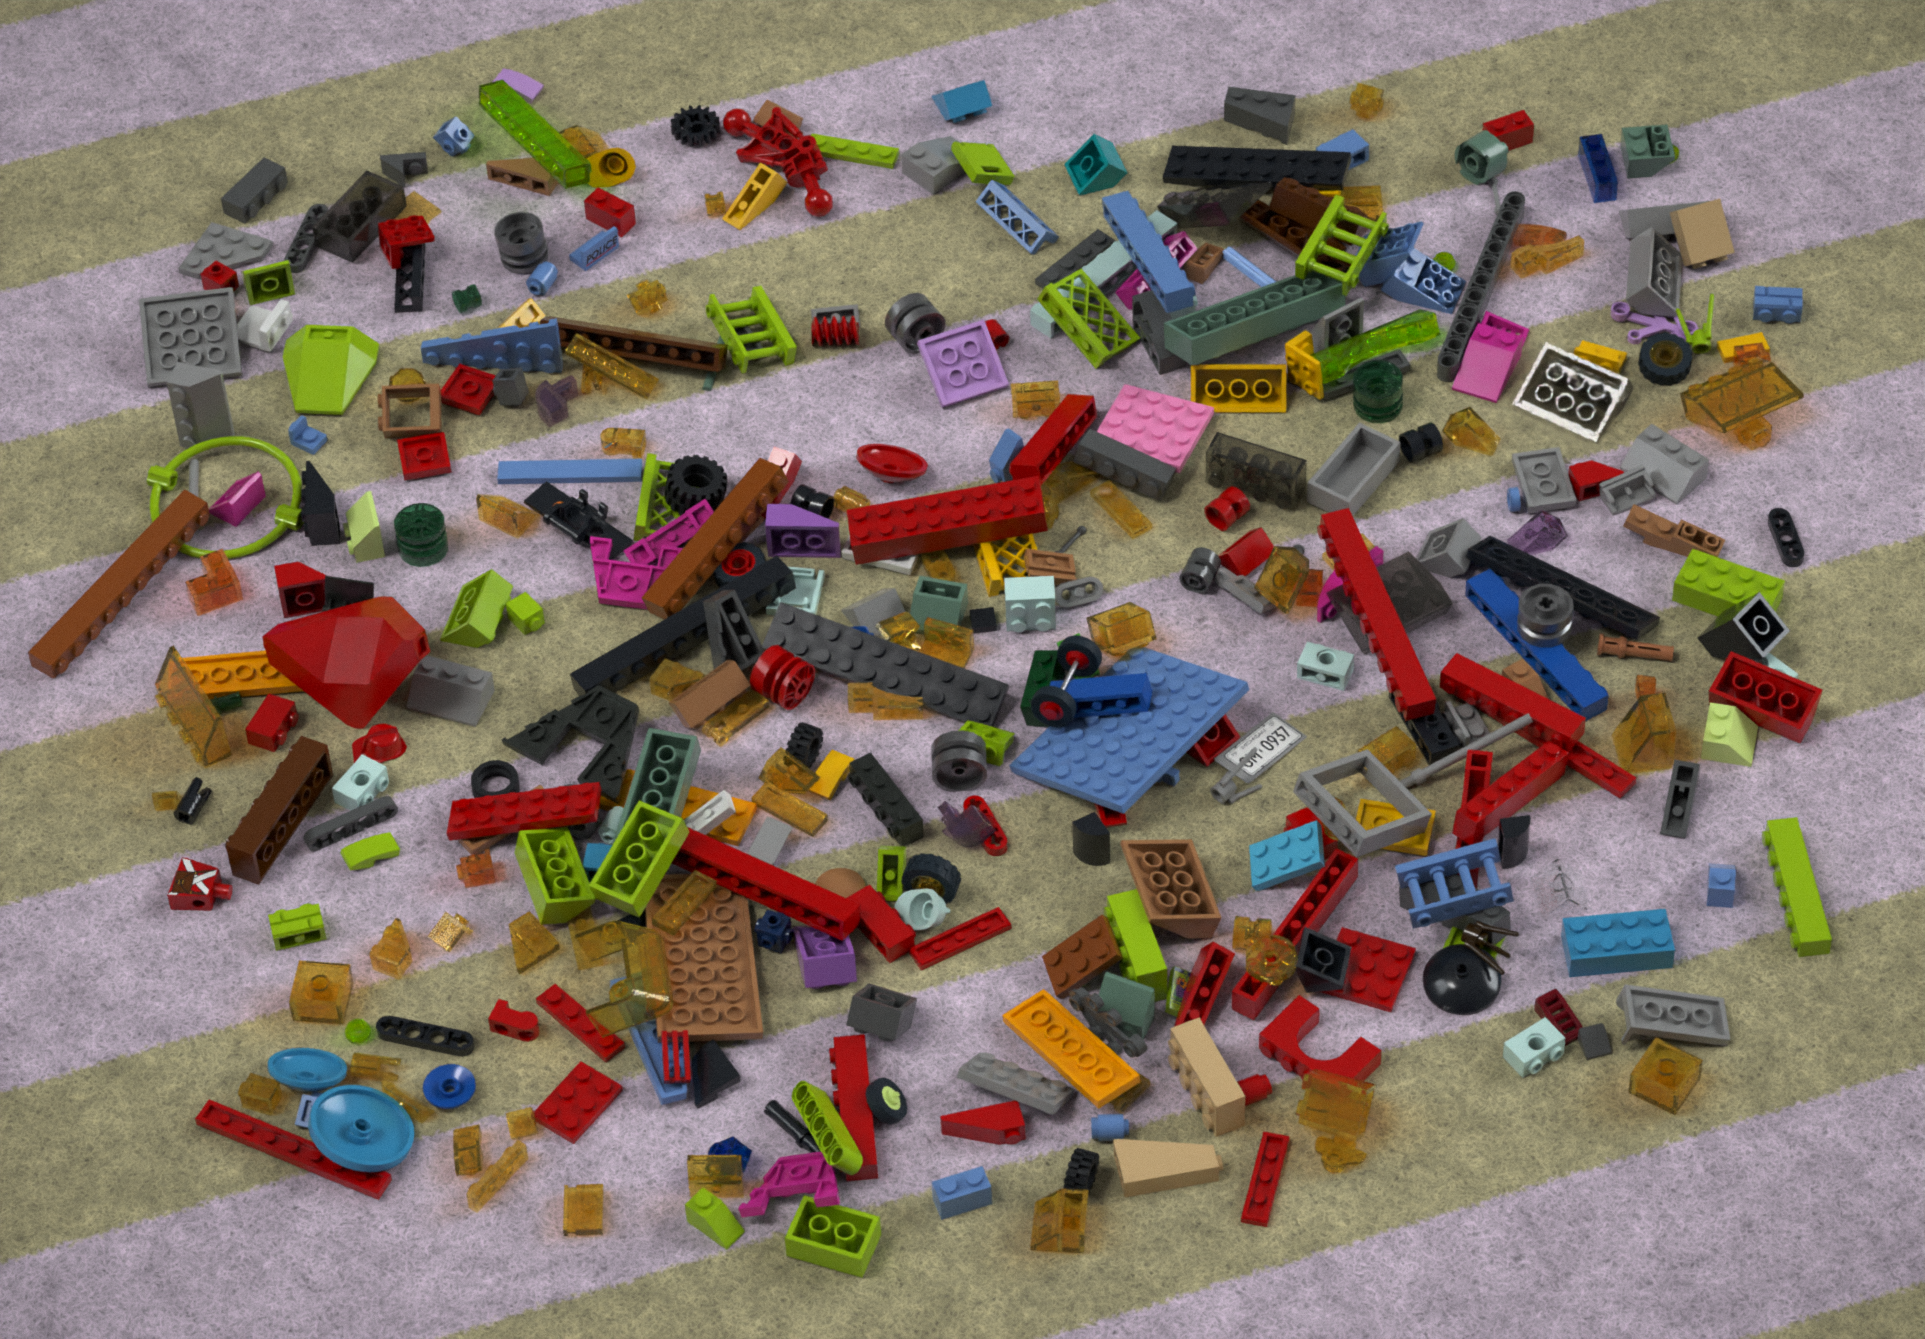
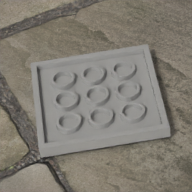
(190, 330)

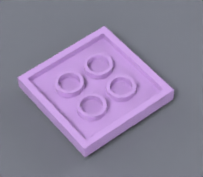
(962, 363)

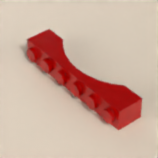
(1476, 779)

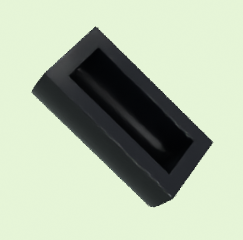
(1091, 840)
(1513, 840)

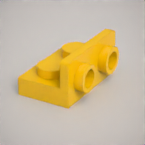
(1602, 356)

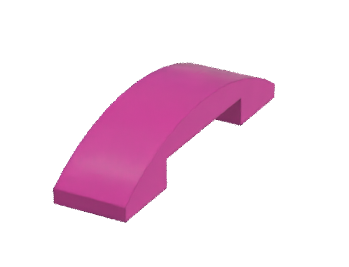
(672, 534)

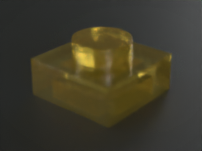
(521, 1123)

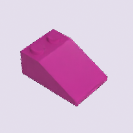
(1488, 363)

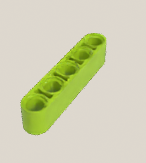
(827, 1128)

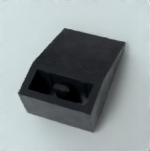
(319, 509)

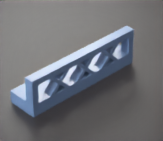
(1023, 213)

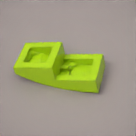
(365, 851)

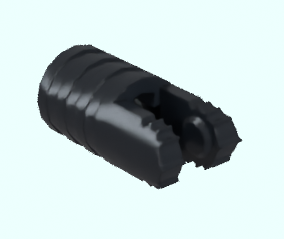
(192, 803)

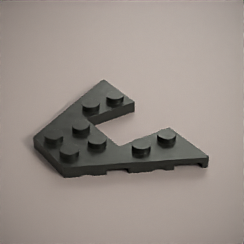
(598, 715)

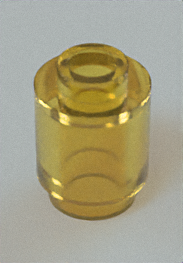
(848, 498)

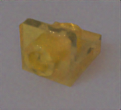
(449, 930)

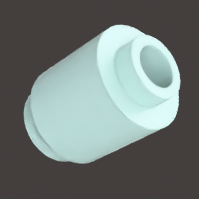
(610, 824)

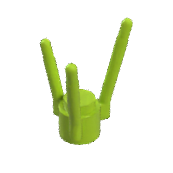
(1701, 338)

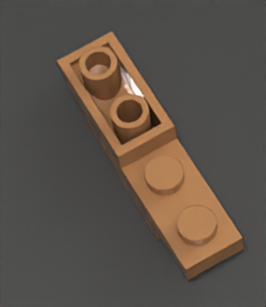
(1671, 536)

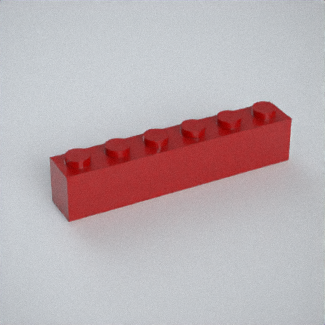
(1055, 438)
(1511, 701)
(1510, 793)
(852, 1080)

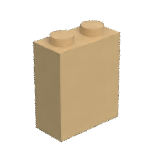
(1702, 233)

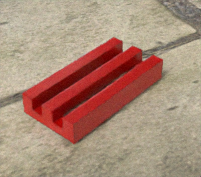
(674, 1035)

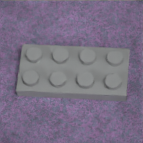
(1016, 1083)

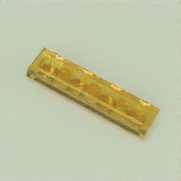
(611, 366)

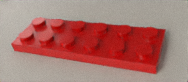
(524, 811)

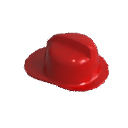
(380, 744)

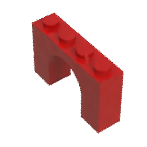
(1286, 1031)

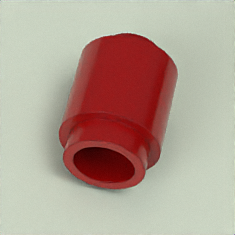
(1255, 1088)

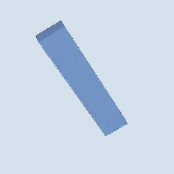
(570, 471)

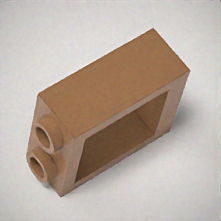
(410, 391)

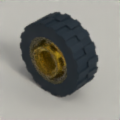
(1665, 347)
(932, 873)

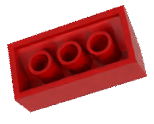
(1766, 696)

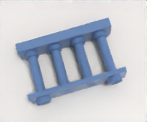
(1446, 864)

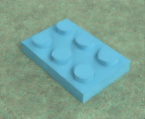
(1286, 855)

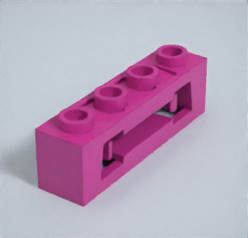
(1180, 247)

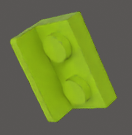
(996, 740)

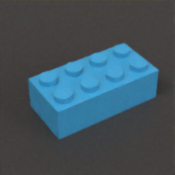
(1617, 943)

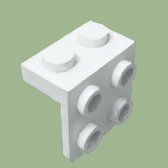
(264, 327)

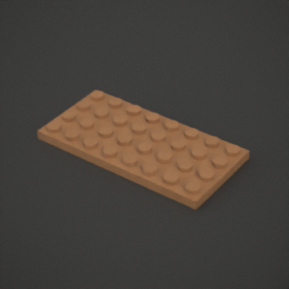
(710, 967)

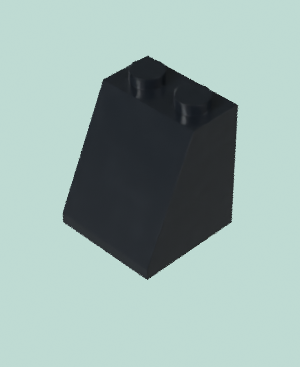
(1745, 629)

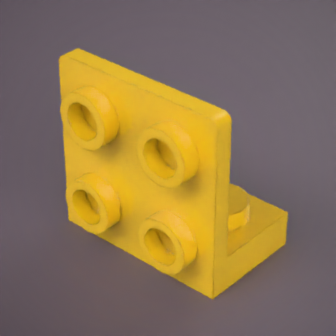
(1303, 368)

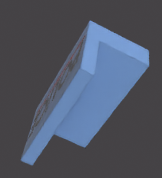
(595, 249)

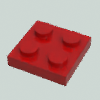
(468, 389)
(424, 456)

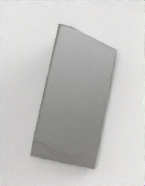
(838, 312)

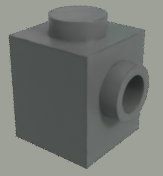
(510, 386)

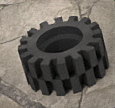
(805, 743)
(1081, 1170)

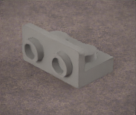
(1465, 722)

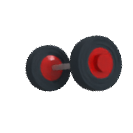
(1053, 704)

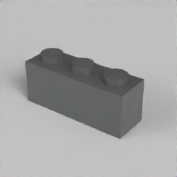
(254, 190)

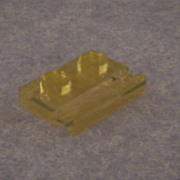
(583, 1209)

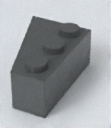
(1148, 323)
(730, 631)

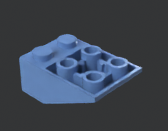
(1389, 253)
(1424, 284)

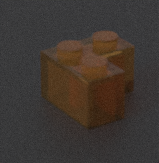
(216, 587)

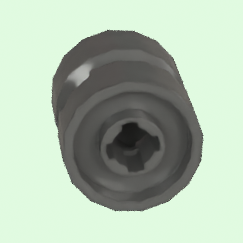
(1200, 570)

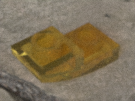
(467, 1150)

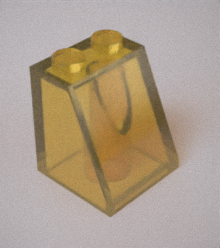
(1646, 736)
(1335, 1104)

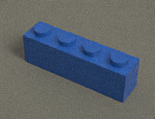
(1109, 694)

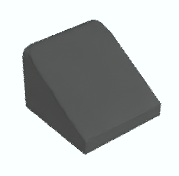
(1594, 1041)

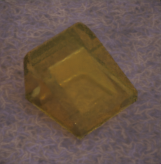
(166, 800)

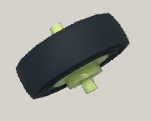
(886, 1101)

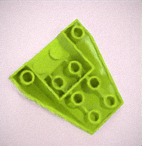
(327, 367)

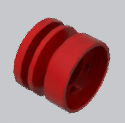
(782, 677)

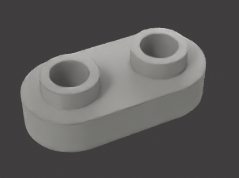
(1077, 591)

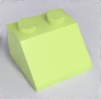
(364, 530)
(1729, 736)

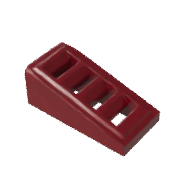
(1552, 1002)

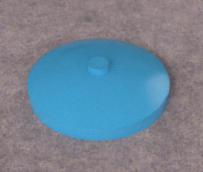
(361, 1128)

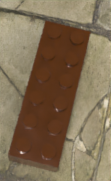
(279, 810)

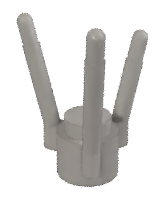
(1225, 788)

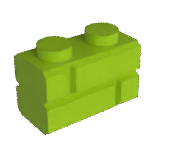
(297, 926)

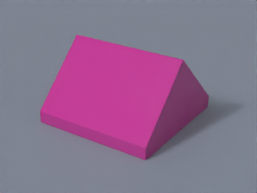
(239, 499)

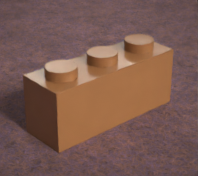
(710, 694)

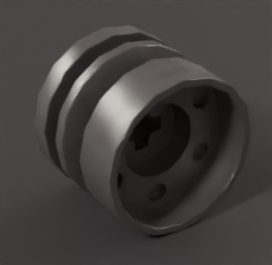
(521, 242)

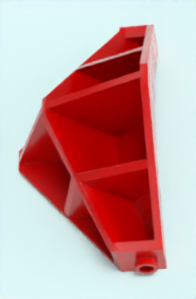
(349, 655)

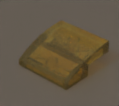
(717, 1174)

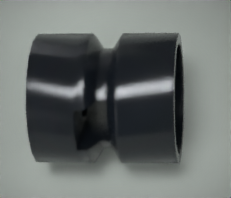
(1422, 441)
(810, 500)

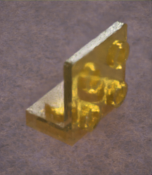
(947, 642)

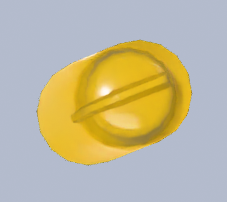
(611, 167)

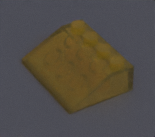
(1739, 395)
(191, 711)

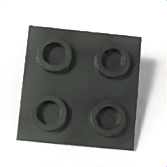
(345, 591)

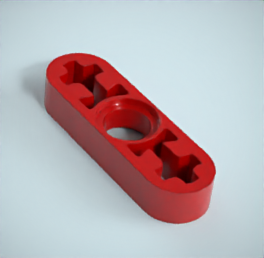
(999, 836)

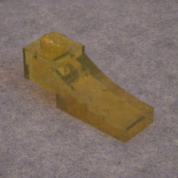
(1546, 257)
(883, 705)

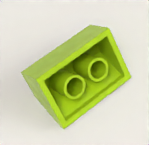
(477, 611)

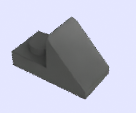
(398, 165)

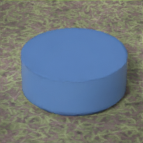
(1513, 499)

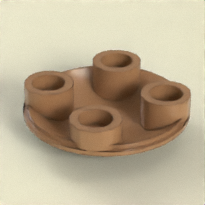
(841, 881)

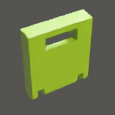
(980, 157)

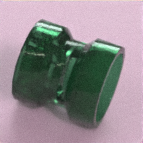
(466, 298)

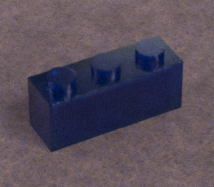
(1597, 168)

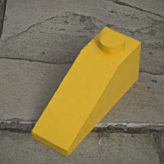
(755, 197)

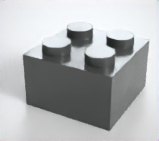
(881, 1012)

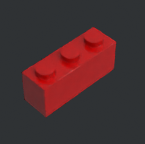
(883, 924)

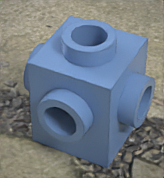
(454, 137)

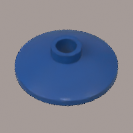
(446, 1078)

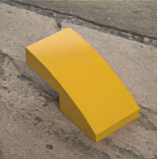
(831, 772)

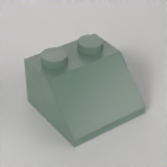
(1131, 1000)

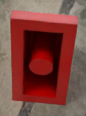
(1587, 476)

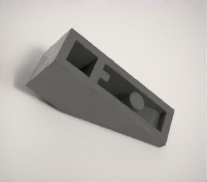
(1680, 798)

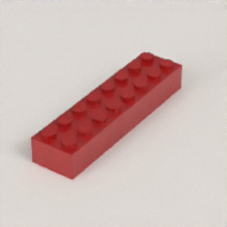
(947, 520)

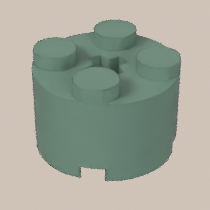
(1481, 157)

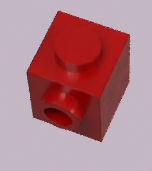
(219, 276)

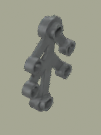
(1104, 1023)

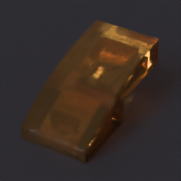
(1538, 235)

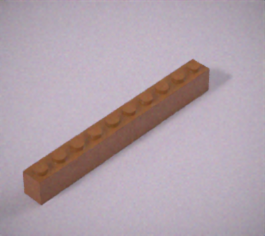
(119, 584)

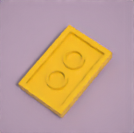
(1377, 813)

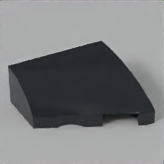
(711, 1073)

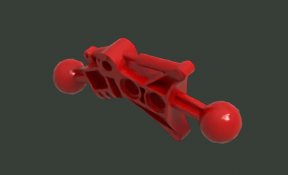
(774, 147)

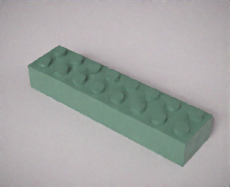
(1252, 317)

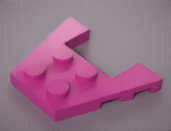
(625, 582)
(795, 1175)

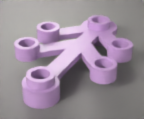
(1621, 311)

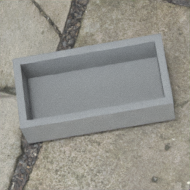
(1353, 470)

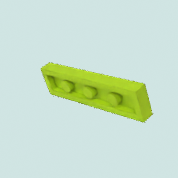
(857, 151)

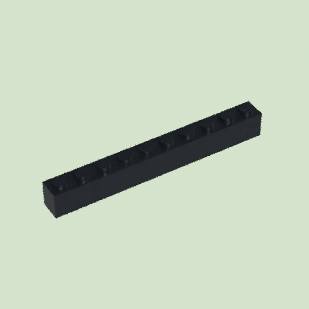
(680, 631)

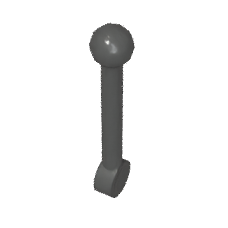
(1081, 530)

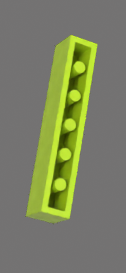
(1797, 887)

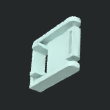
(806, 592)

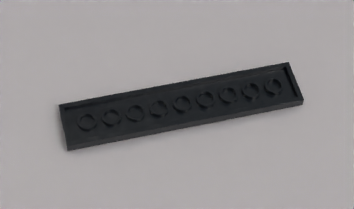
(889, 666)

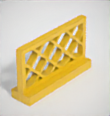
(993, 570)

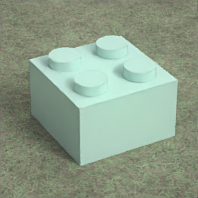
(1030, 603)

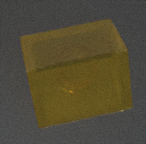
(505, 514)

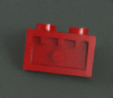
(402, 233)

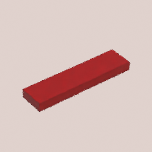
(959, 938)
(1265, 1179)

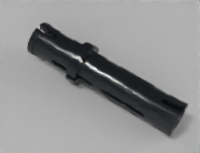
(792, 1126)

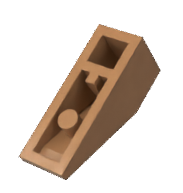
(522, 173)

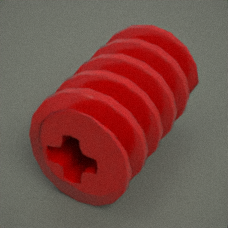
(835, 330)

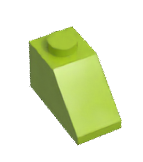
(890, 871)
(713, 1218)

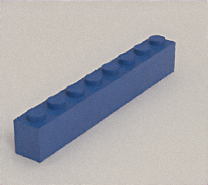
(1553, 664)

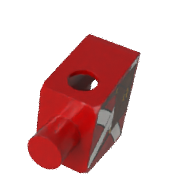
(197, 887)

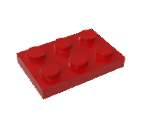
(577, 1102)

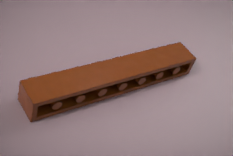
(715, 539)

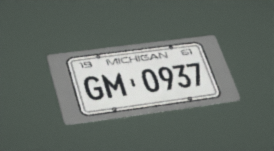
(1272, 739)

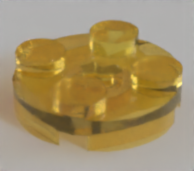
(1268, 971)

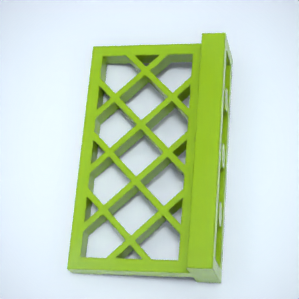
(1076, 325)
(647, 496)

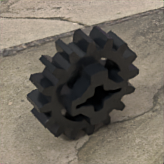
(695, 125)

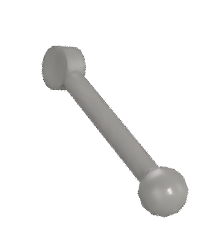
(1493, 182)

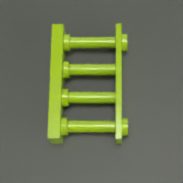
(1327, 229)
(764, 316)

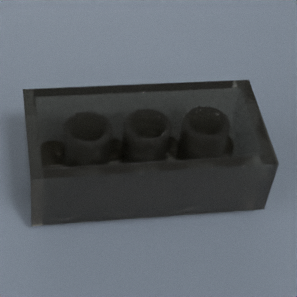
(355, 217)
(1256, 471)

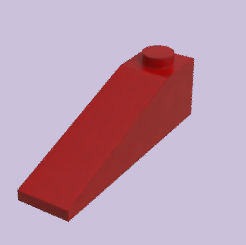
(1204, 983)

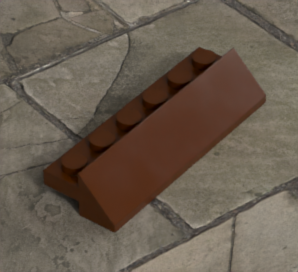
(1288, 233)

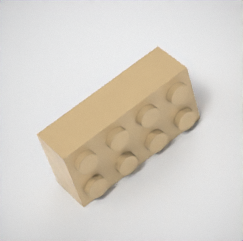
(1206, 1077)

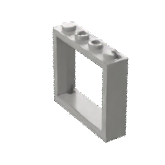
(1359, 841)

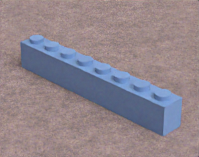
(1148, 252)

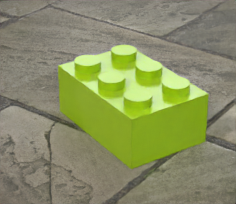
(833, 1237)

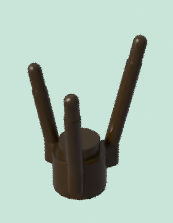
(1475, 936)

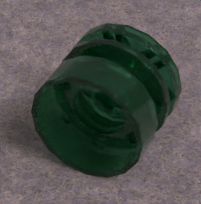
(1378, 391)
(421, 534)

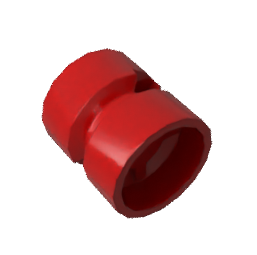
(1227, 508)

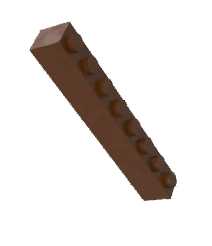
(645, 344)

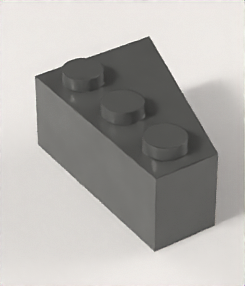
(1261, 111)

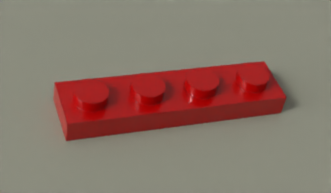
(574, 1019)

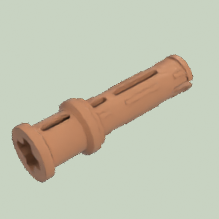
(1622, 647)

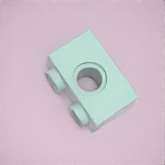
(1325, 666)
(360, 783)
(1540, 1036)

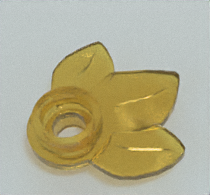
(1338, 1153)

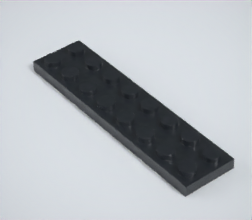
(1249, 165)
(1587, 598)

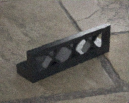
(415, 276)

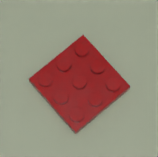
(1373, 970)

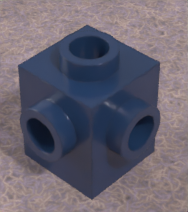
(774, 931)

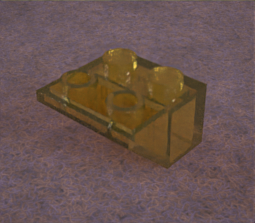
(1061, 1221)

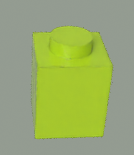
(525, 613)

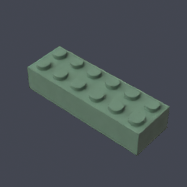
(663, 773)

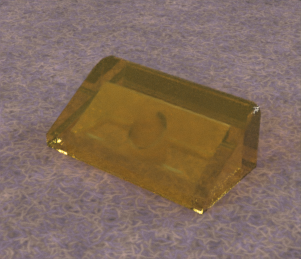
(413, 1106)

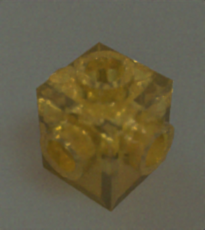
(1371, 95)
(648, 296)

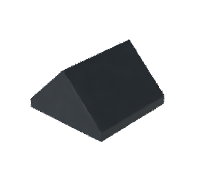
(1321, 962)

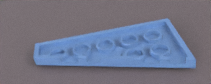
(501, 348)
(650, 1051)

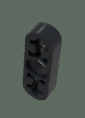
(1786, 529)

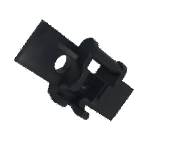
(560, 508)

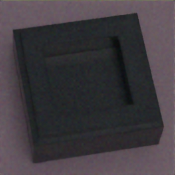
(983, 620)

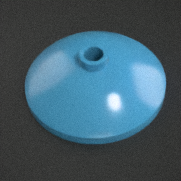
(307, 1069)

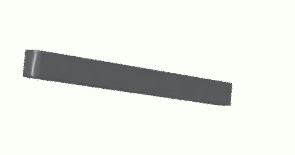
(1481, 285)

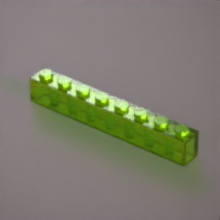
(534, 134)

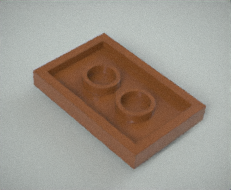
(1082, 956)

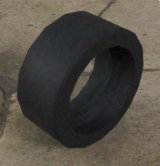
(490, 769)

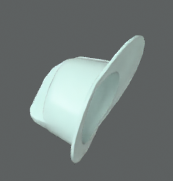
(921, 908)

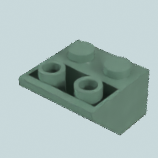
(1646, 150)
(939, 600)

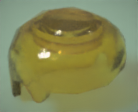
(407, 376)

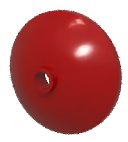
(891, 462)

